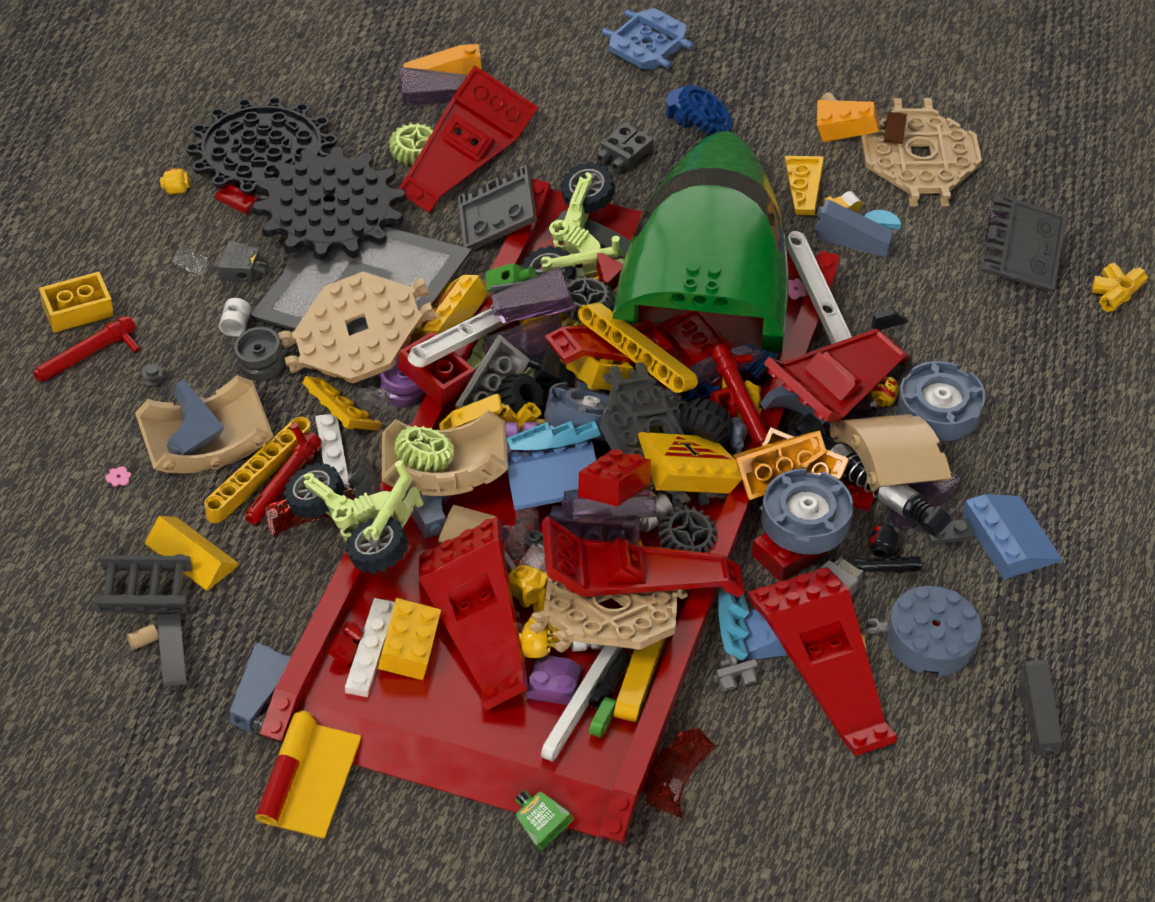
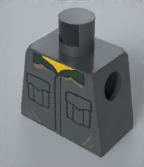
(240, 263)

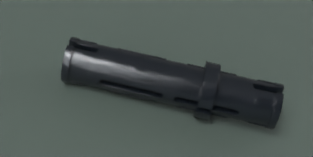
(888, 563)
(606, 687)

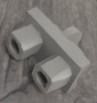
(726, 675)

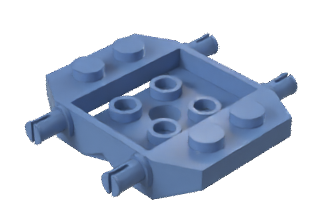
(630, 38)

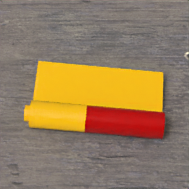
(308, 777)

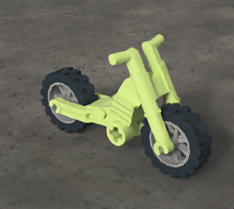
(578, 244)
(361, 520)

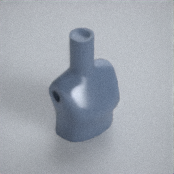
(738, 433)

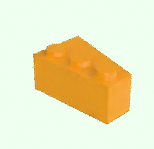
(846, 119)

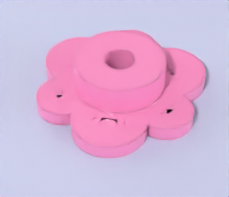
(796, 289)
(118, 476)

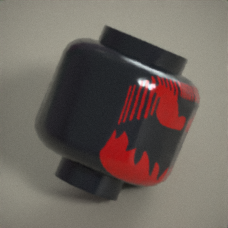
(883, 540)

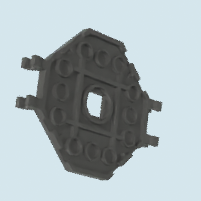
(637, 406)

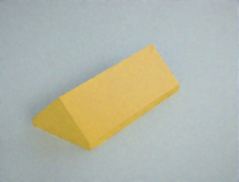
(174, 537)

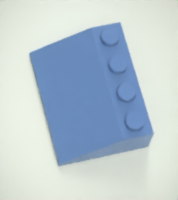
(545, 474)
(1009, 534)

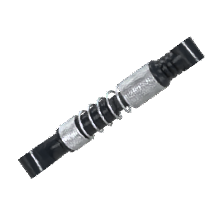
(897, 497)

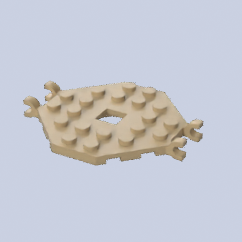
(951, 158)
(390, 317)
(639, 623)

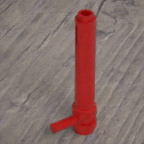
(112, 333)
(728, 368)
(301, 455)

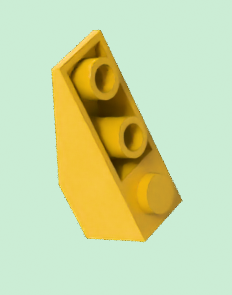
(472, 412)

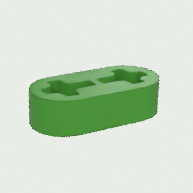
(602, 717)

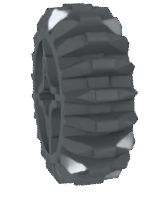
(589, 291)
(694, 528)

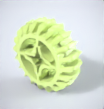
(408, 142)
(424, 449)

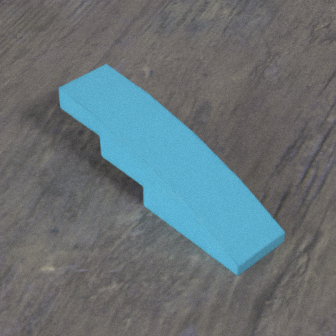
(544, 438)
(732, 623)

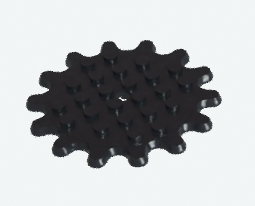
(237, 141)
(302, 215)

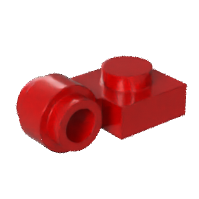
(343, 646)

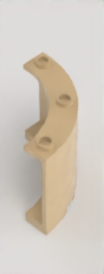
(234, 406)
(894, 449)
(477, 457)

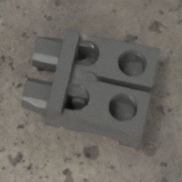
(624, 149)

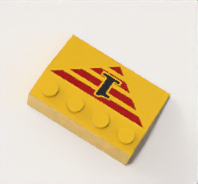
(454, 306)
(689, 463)

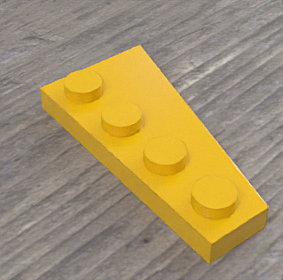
(804, 181)
(339, 405)

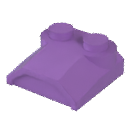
(554, 680)

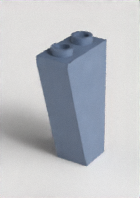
(852, 230)
(257, 685)

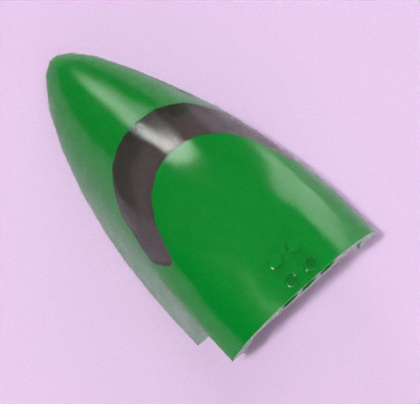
(710, 241)

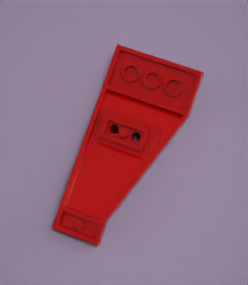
(483, 112)
(685, 337)
(839, 374)
(626, 568)
(474, 593)
(824, 641)

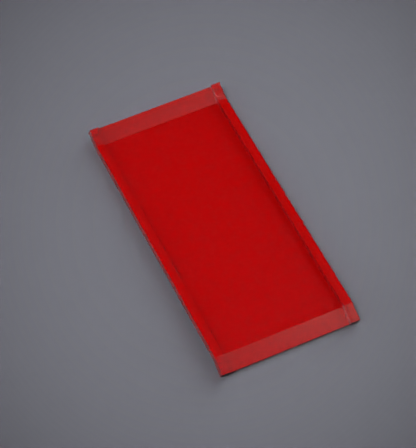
(437, 726)

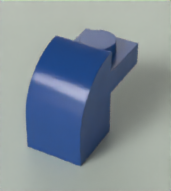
(673, 109)

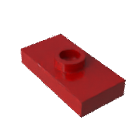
(235, 198)
(861, 498)

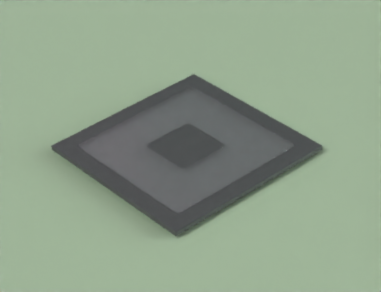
(400, 259)

